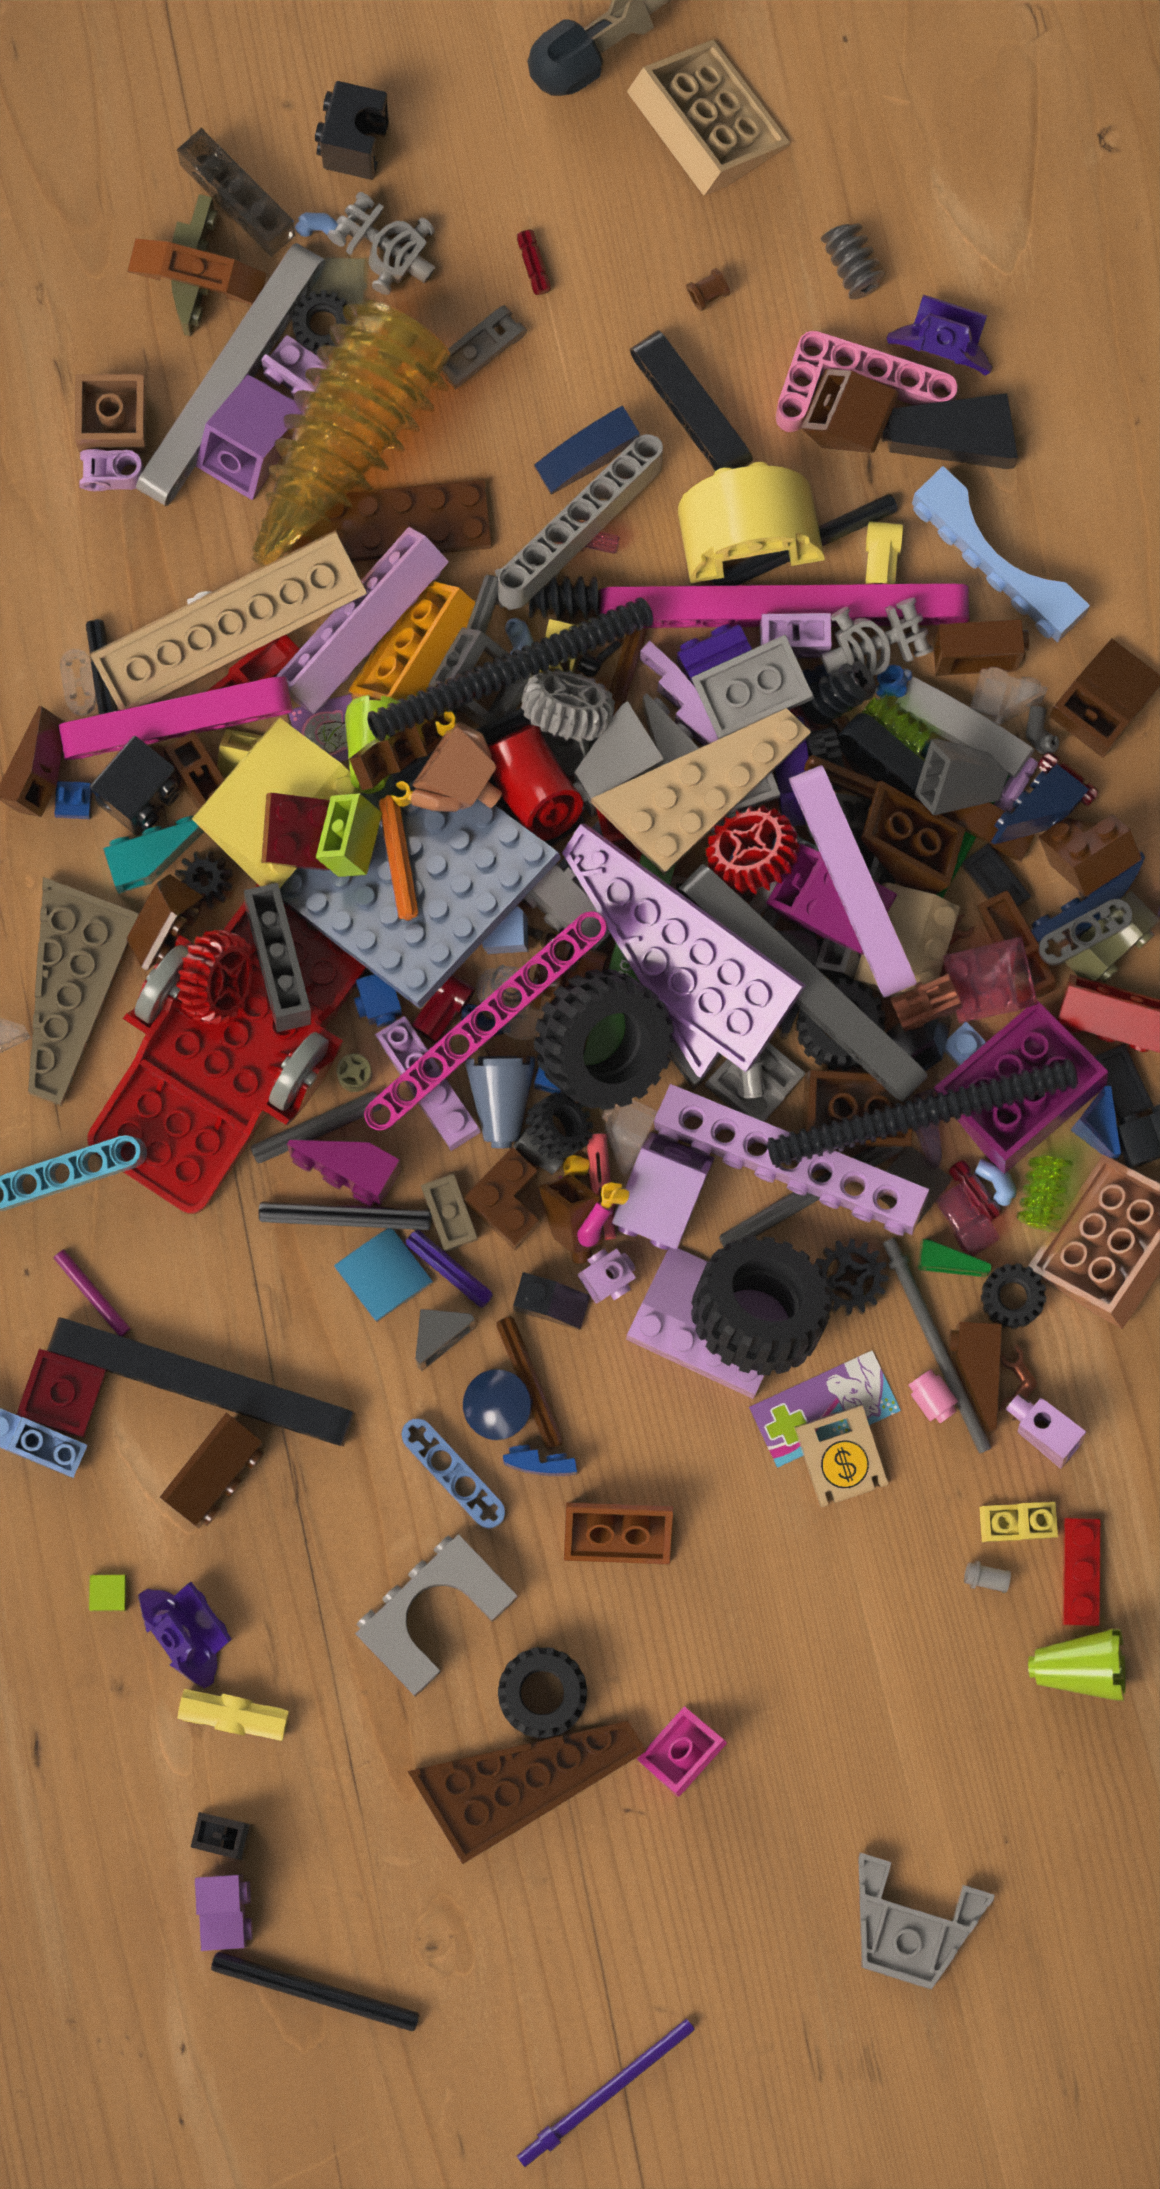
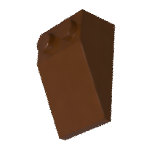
(912, 841)
(844, 1094)

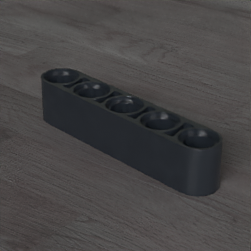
(690, 403)

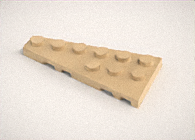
(686, 798)

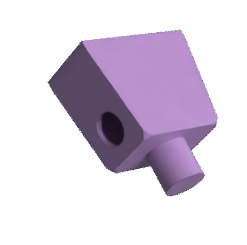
(1056, 1441)

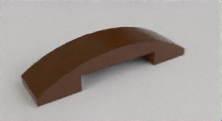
(980, 822)

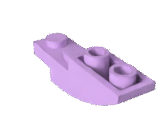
(441, 1104)

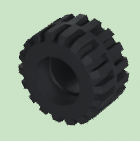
(820, 1045)
(519, 1670)

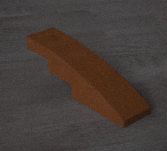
(395, 752)

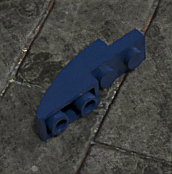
(1075, 908)

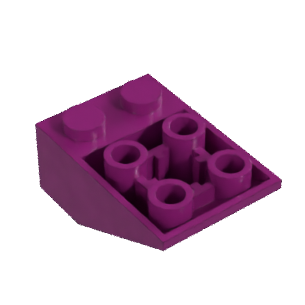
(813, 903)
(353, 1164)

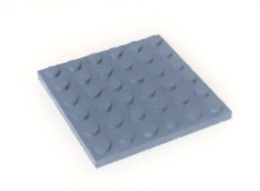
(466, 881)

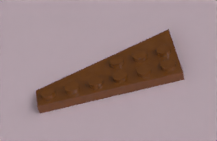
(503, 1790)

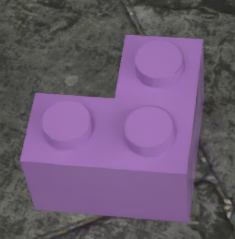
(222, 1912)

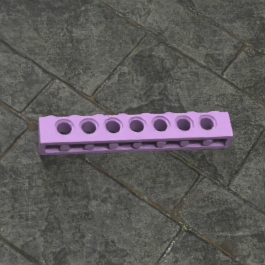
(682, 1104)

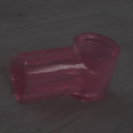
(971, 1229)

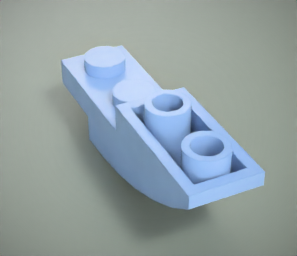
(40, 1444)

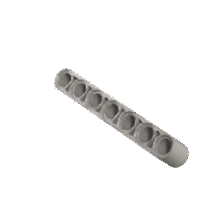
(576, 534)

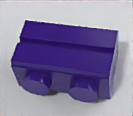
(721, 647)

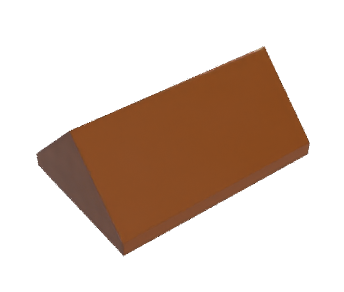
(618, 1533)

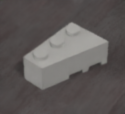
(563, 901)

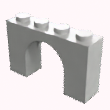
(454, 1567)

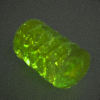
(899, 725)
(1042, 1192)

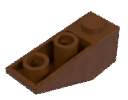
(35, 766)

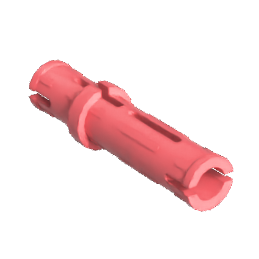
(598, 1147)

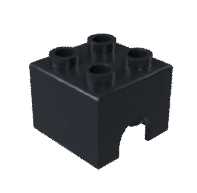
(349, 117)
(136, 786)

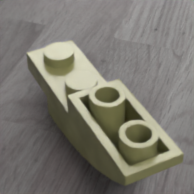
(186, 296)

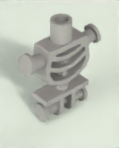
(412, 262)
(844, 654)

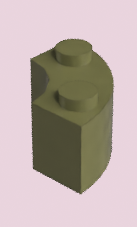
(1101, 959)

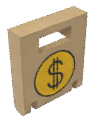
(843, 1461)

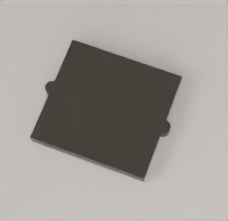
(916, 1169)

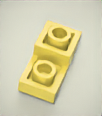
(1018, 1522)

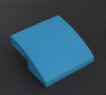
(383, 1274)

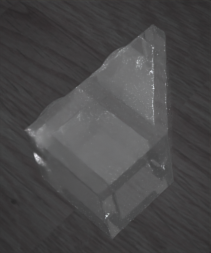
(1004, 696)

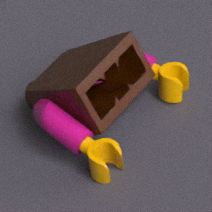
(576, 1211)

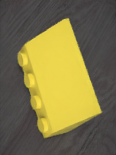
(277, 763)

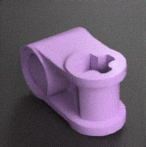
(104, 468)

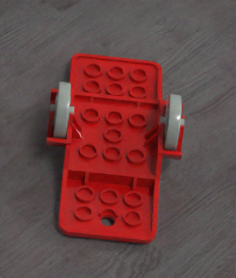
(207, 1087)

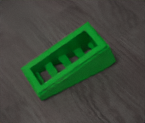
(943, 1259)

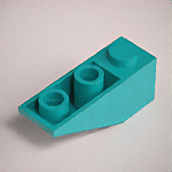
(145, 858)

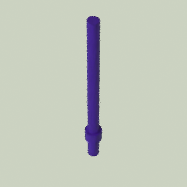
(550, 2137)

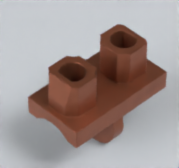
(926, 1003)

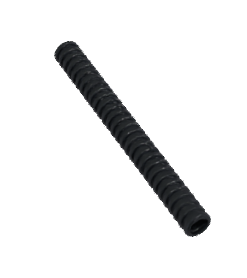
(510, 668)
(922, 1112)

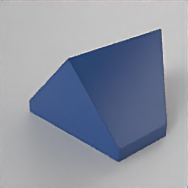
(1099, 1125)

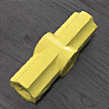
(233, 1714)

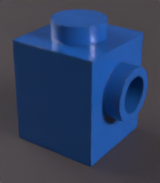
(377, 1001)

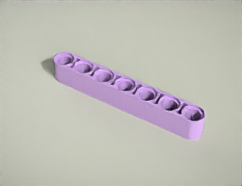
(852, 881)

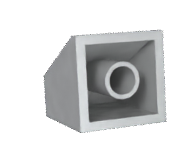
(616, 757)

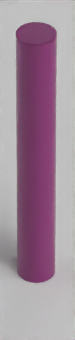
(92, 1293)

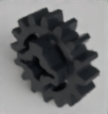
(867, 1270)

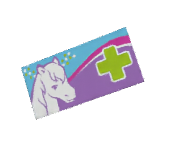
(830, 1392)

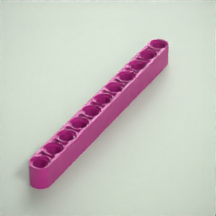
(745, 604)

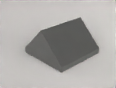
(438, 1333)

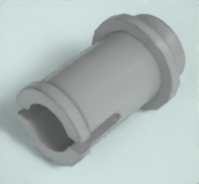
(753, 1080)
(987, 1577)

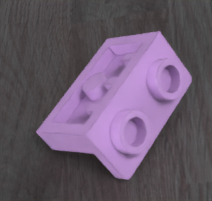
(289, 365)

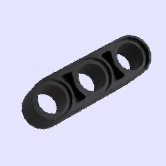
(880, 754)

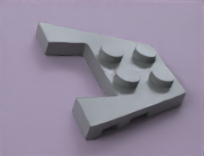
(905, 1940)

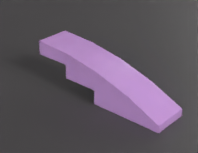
(681, 693)

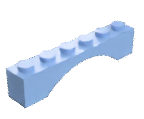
(1048, 602)

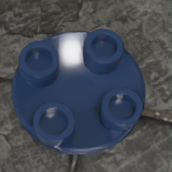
(497, 1404)

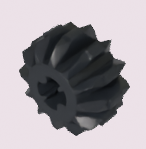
(213, 871)

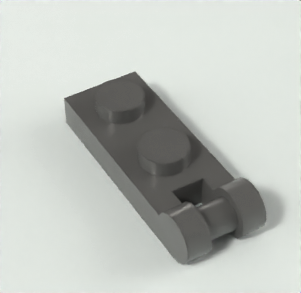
(481, 346)

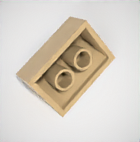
(924, 930)

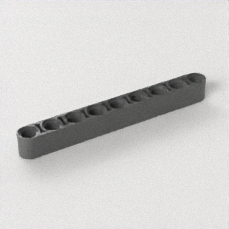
(820, 997)

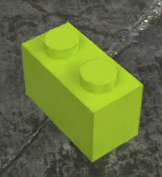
(348, 835)

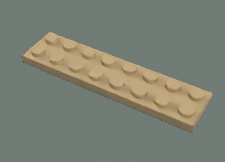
(229, 622)

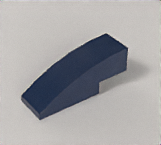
(587, 450)

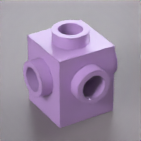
(597, 1281)

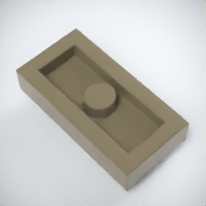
(449, 1212)

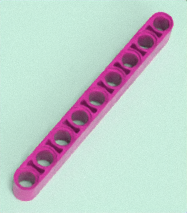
(469, 1028)

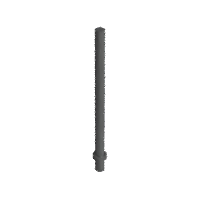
(900, 1265)

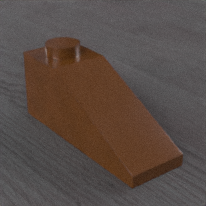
(194, 768)
(978, 1361)

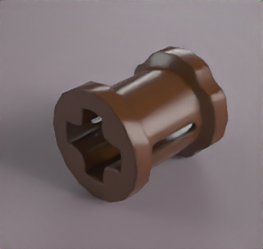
(708, 289)

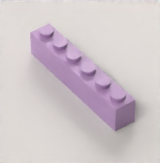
(358, 625)

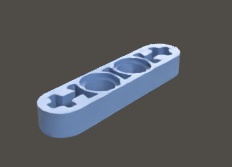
(450, 1476)

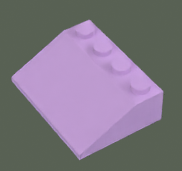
(667, 1326)

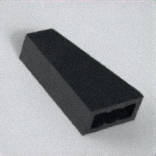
(956, 431)

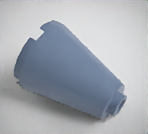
(500, 1095)

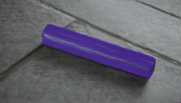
(449, 1268)

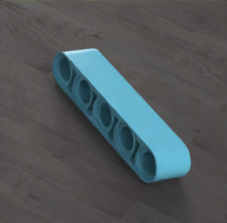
(79, 1171)

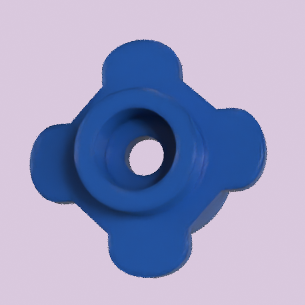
(893, 681)

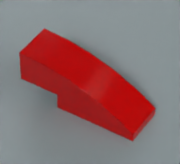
(260, 663)

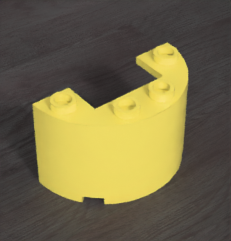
(746, 516)

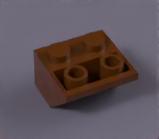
(849, 411)
(163, 918)

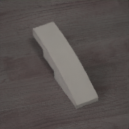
(964, 725)

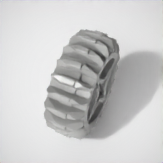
(567, 705)

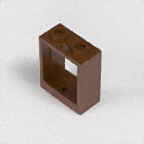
(978, 646)

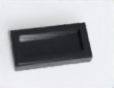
(993, 875)
(1127, 1087)

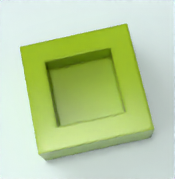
(107, 1593)

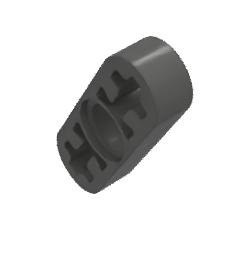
(1112, 927)

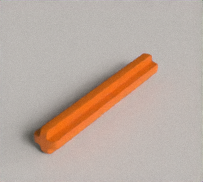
(398, 859)

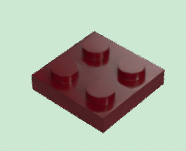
(293, 830)
(61, 1393)

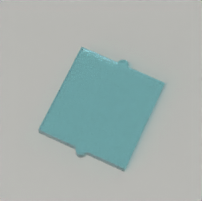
(342, 277)

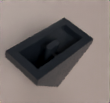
(221, 1836)

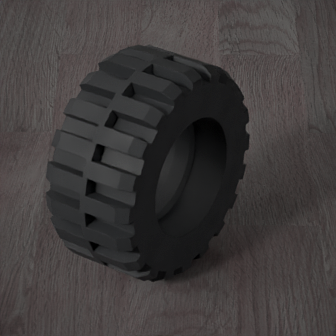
(636, 1060)
(753, 1341)

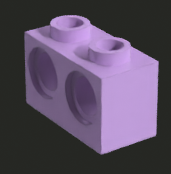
(806, 632)

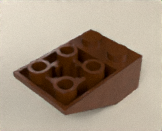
(1106, 697)

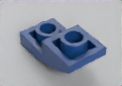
(527, 1461)

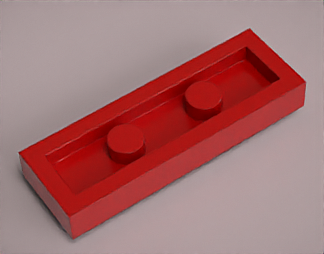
(1081, 1572)

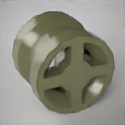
(351, 1066)

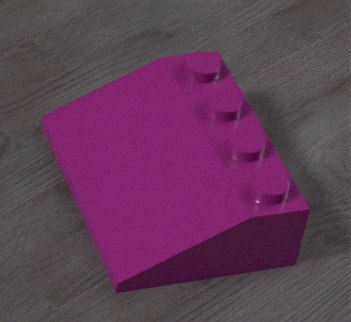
(1023, 1043)

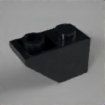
(924, 1044)

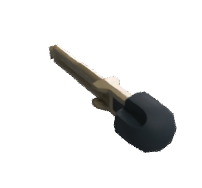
(570, 55)

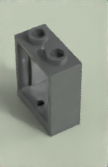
(463, 657)

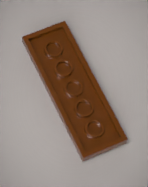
(447, 514)

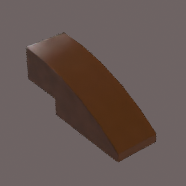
(1006, 922)

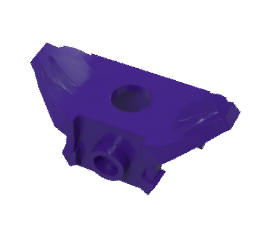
(946, 332)
(191, 1651)

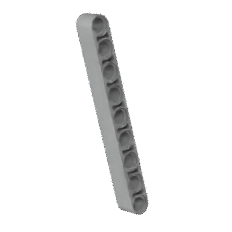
(241, 356)

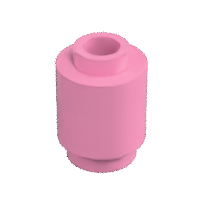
(933, 1396)

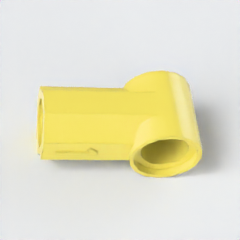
(883, 546)

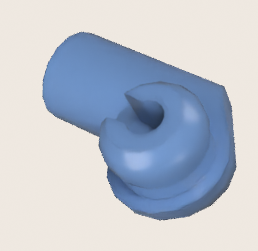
(314, 221)

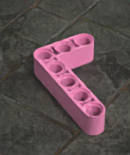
(863, 359)

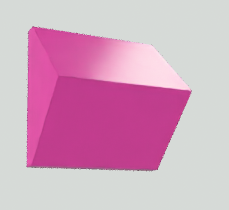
(681, 1751)

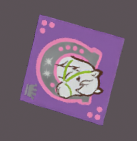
(326, 726)

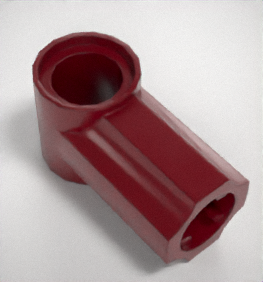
(443, 1008)

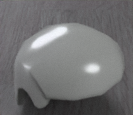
(567, 752)

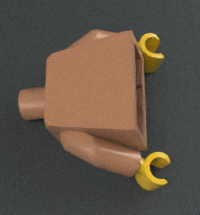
(454, 773)

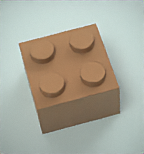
(111, 412)

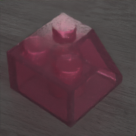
(991, 979)

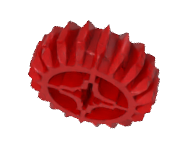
(752, 839)
(216, 977)

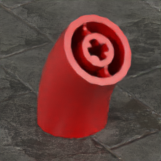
(534, 783)

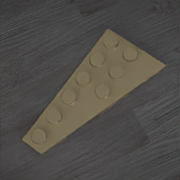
(76, 967)

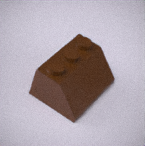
(213, 1471)

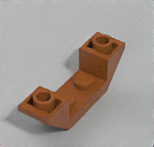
(196, 268)

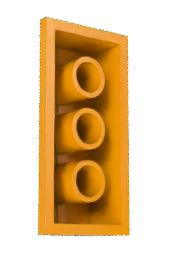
(416, 645)

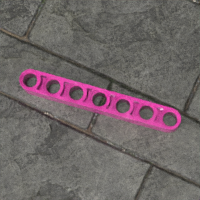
(176, 717)

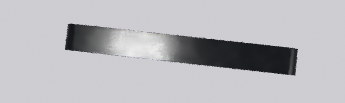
(201, 1382)

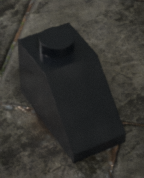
(550, 1301)

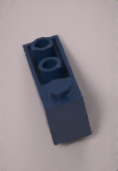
(1050, 802)

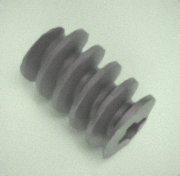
(852, 260)

